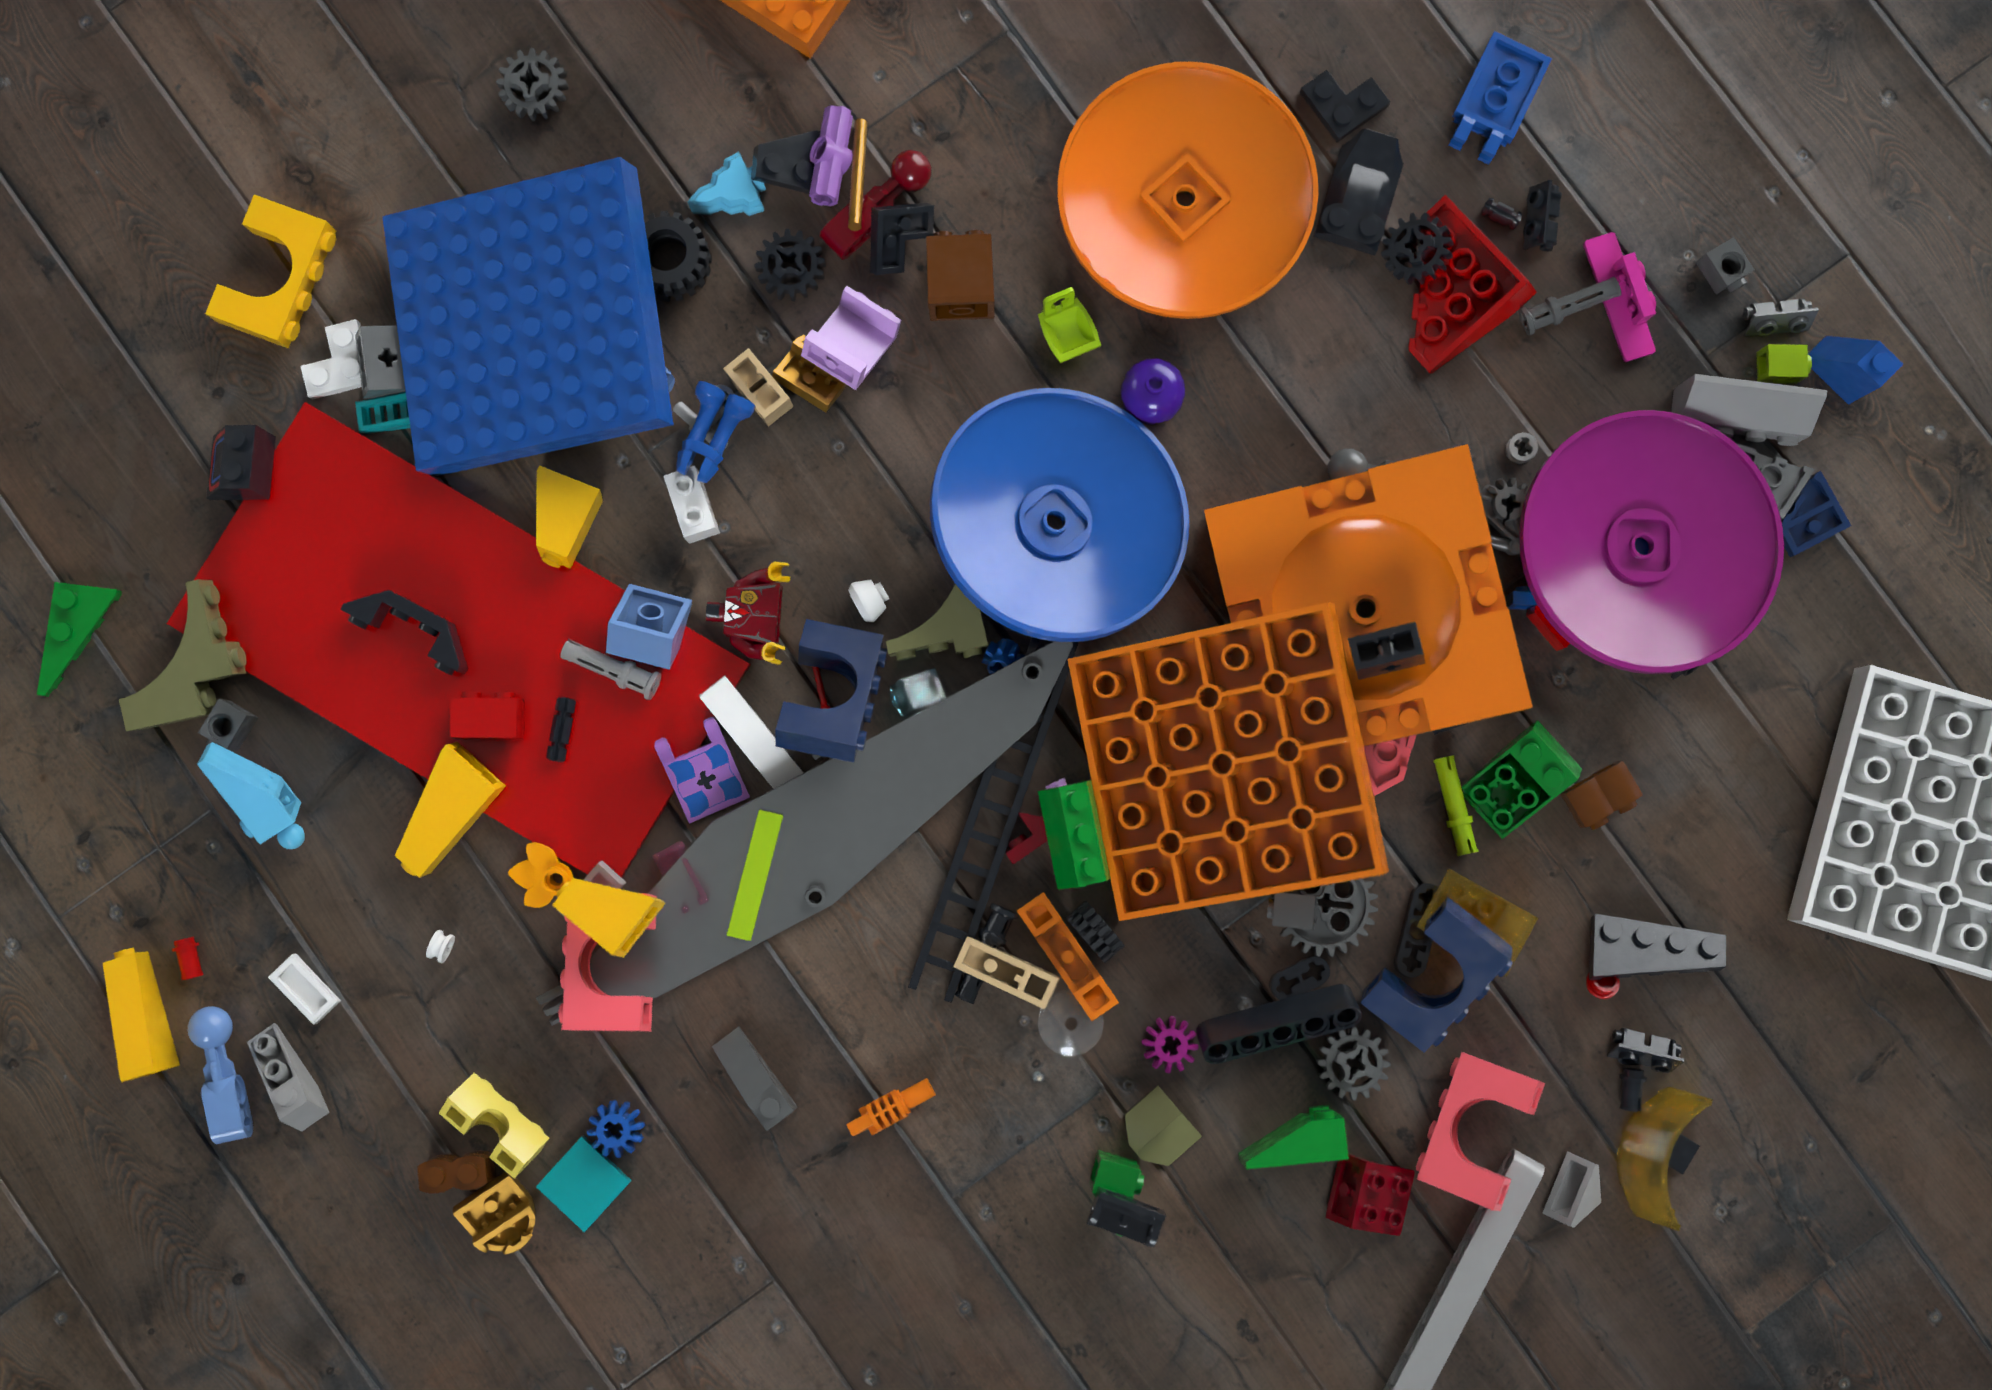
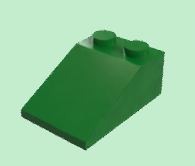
(1302, 1140)

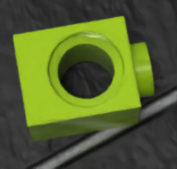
(1783, 364)

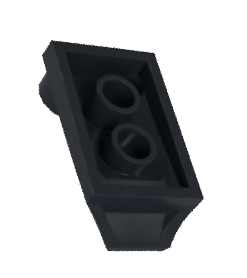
(1361, 192)

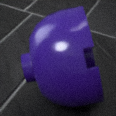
(1153, 391)

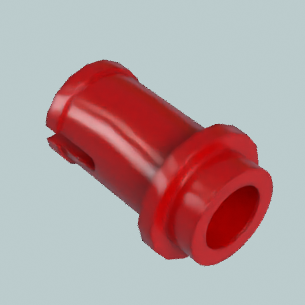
(188, 958)

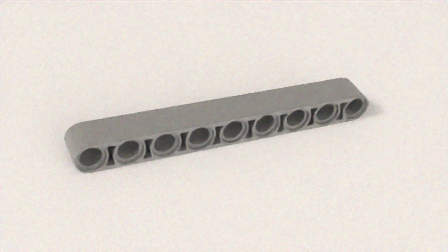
(1465, 1279)

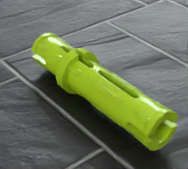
(1455, 805)

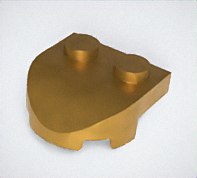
(807, 378)
(498, 1215)

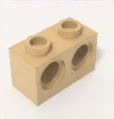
(758, 387)

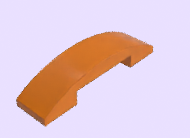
(1067, 956)

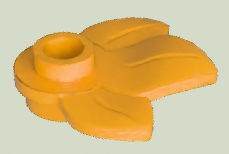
(537, 875)

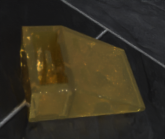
(1493, 911)

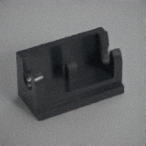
(1126, 1217)

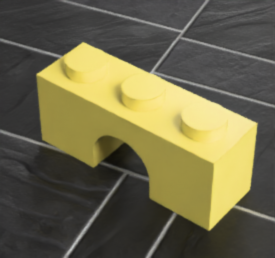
(478, 1104)

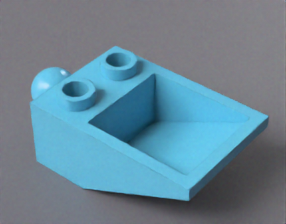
(255, 795)

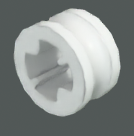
(440, 946)

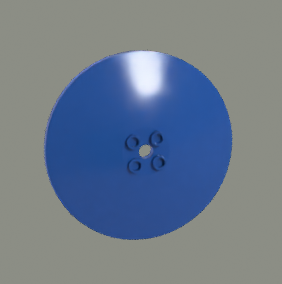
(1070, 460)

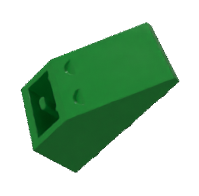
(1521, 779)

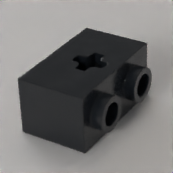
(1386, 650)

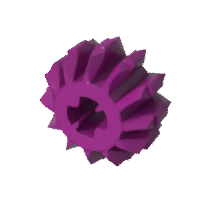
(1180, 1047)

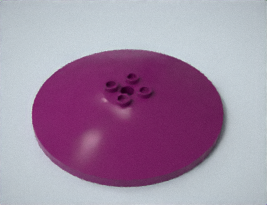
(1707, 531)

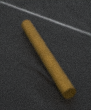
(857, 175)

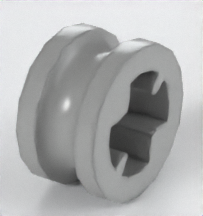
(1530, 444)

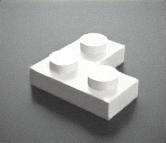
(340, 371)

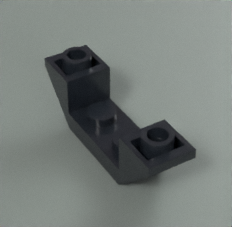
(374, 608)

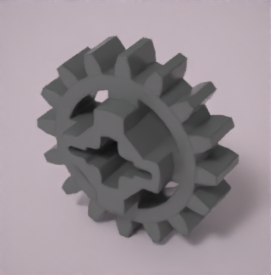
(522, 75)
(1346, 1076)

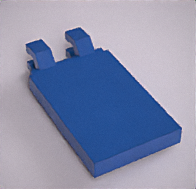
(1498, 94)

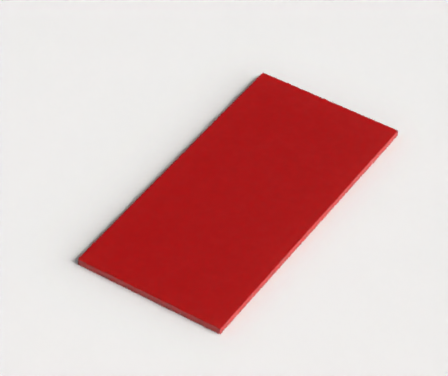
(365, 522)

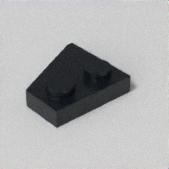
(785, 162)

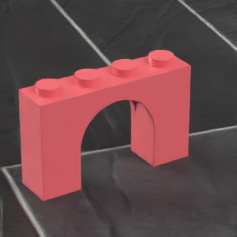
(584, 1003)
(1444, 1161)

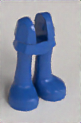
(711, 401)

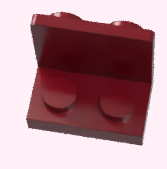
(1370, 1195)

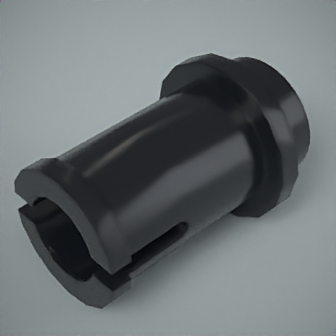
(1632, 1089)

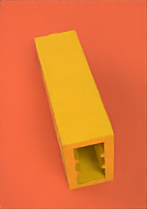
(448, 807)
(138, 1016)

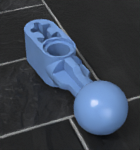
(223, 1091)

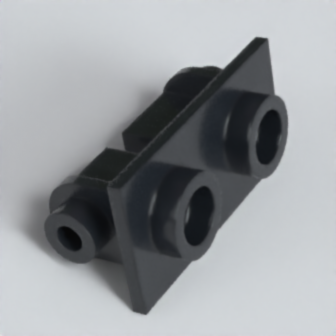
(1542, 202)
(1660, 1054)

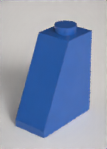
(1853, 365)

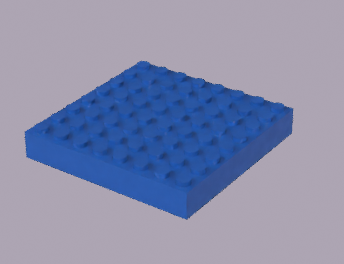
(527, 318)

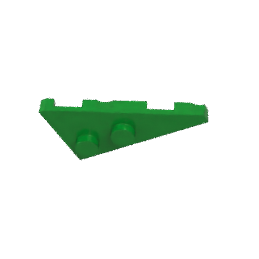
(72, 619)

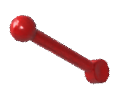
(820, 689)

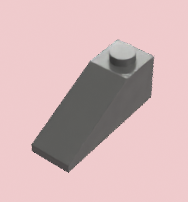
(754, 1079)

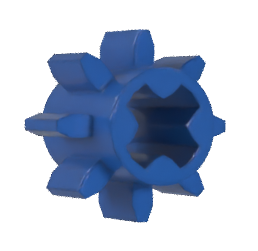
(1001, 654)

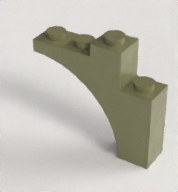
(955, 622)
(202, 657)

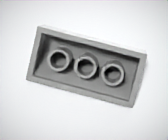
(1750, 407)

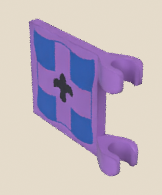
(704, 777)

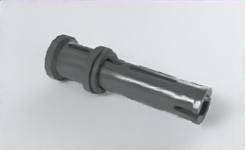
(1552, 306)

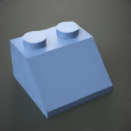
(648, 626)

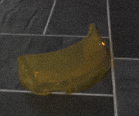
(1647, 1152)

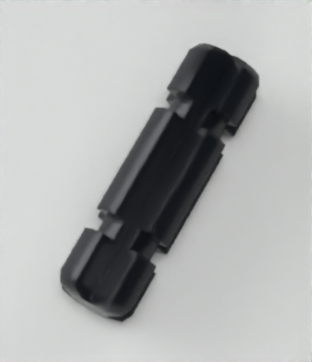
(561, 729)

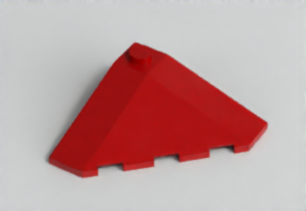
(1467, 298)

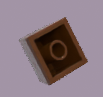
(960, 276)

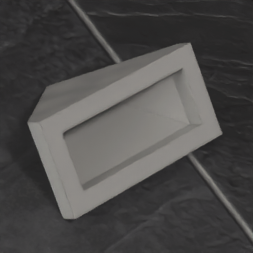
(1574, 1191)

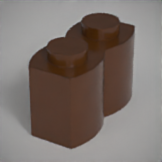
(1601, 795)
(451, 1171)

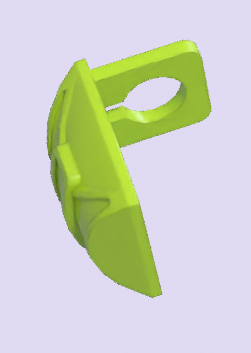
(1067, 326)

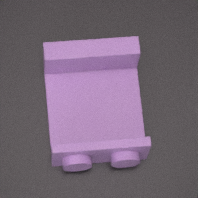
(852, 338)

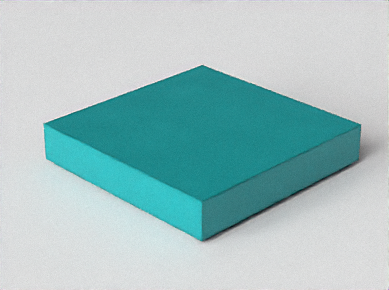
(583, 1183)

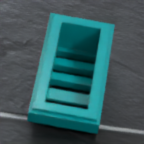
(390, 401)

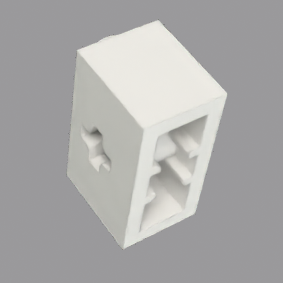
(691, 505)

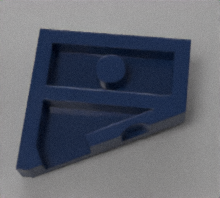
(1813, 516)

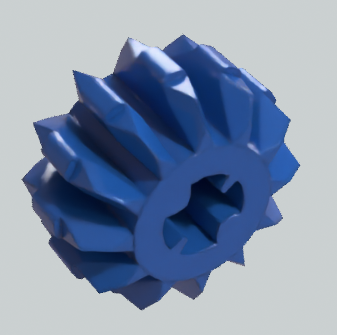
(616, 1141)

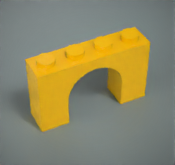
(279, 314)

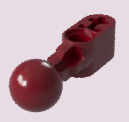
(909, 173)

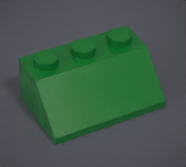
(1074, 835)

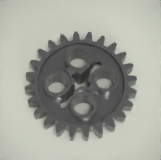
(1325, 935)

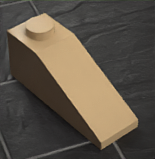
(1007, 972)

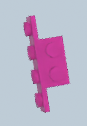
(1634, 306)

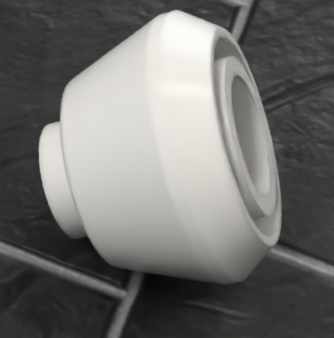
(868, 599)

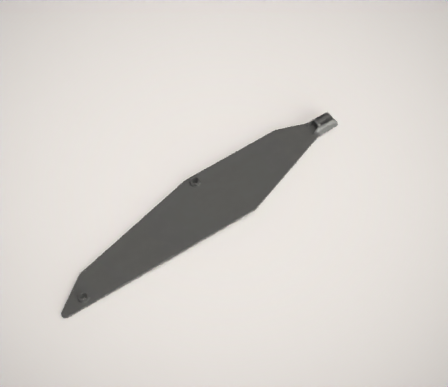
(832, 829)

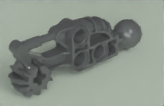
(1351, 462)

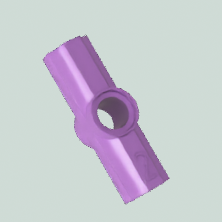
(831, 155)

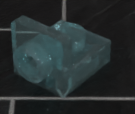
(916, 691)

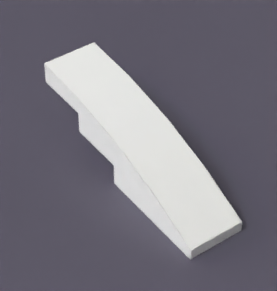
(749, 732)

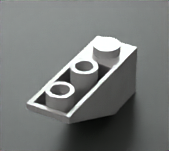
(287, 1080)

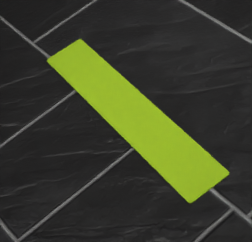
(754, 875)

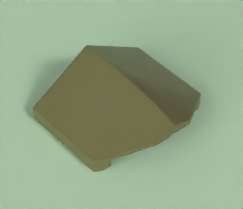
(1159, 1129)

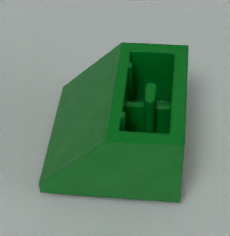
(1116, 1174)

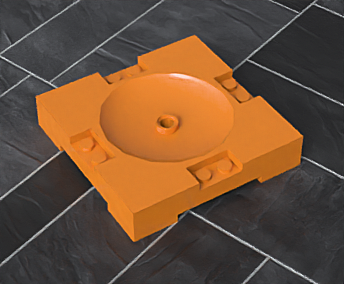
(1414, 548)

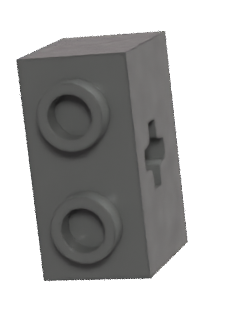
(375, 377)

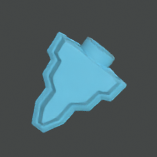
(729, 190)

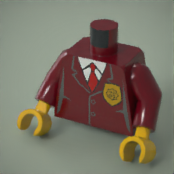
(753, 613)

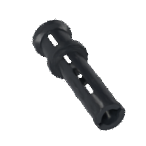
(993, 935)

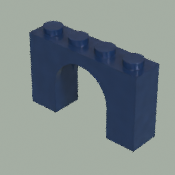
(839, 729)
(1426, 1017)

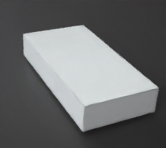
(304, 989)

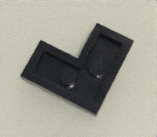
(1341, 111)
(891, 228)

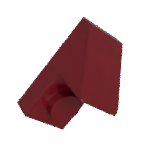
(1023, 846)

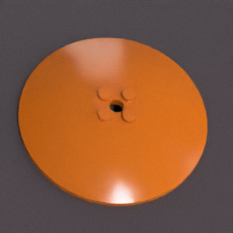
(1198, 134)

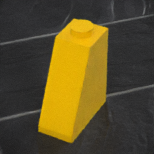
(563, 516)
(607, 913)

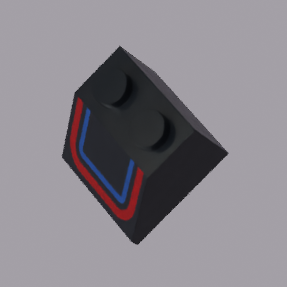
(241, 463)

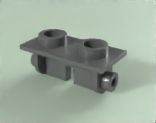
(1792, 317)

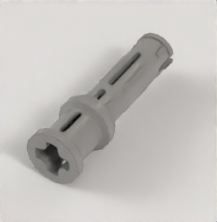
(624, 673)

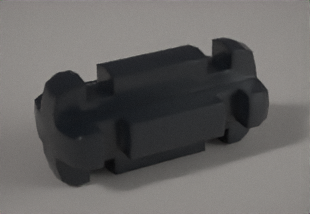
(1501, 213)

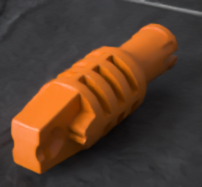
(890, 1108)

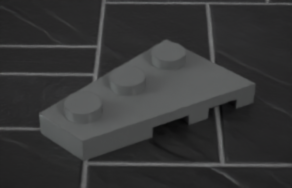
(1783, 478)

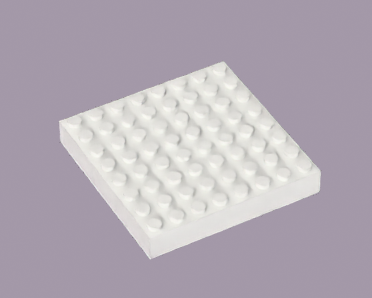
(1905, 825)

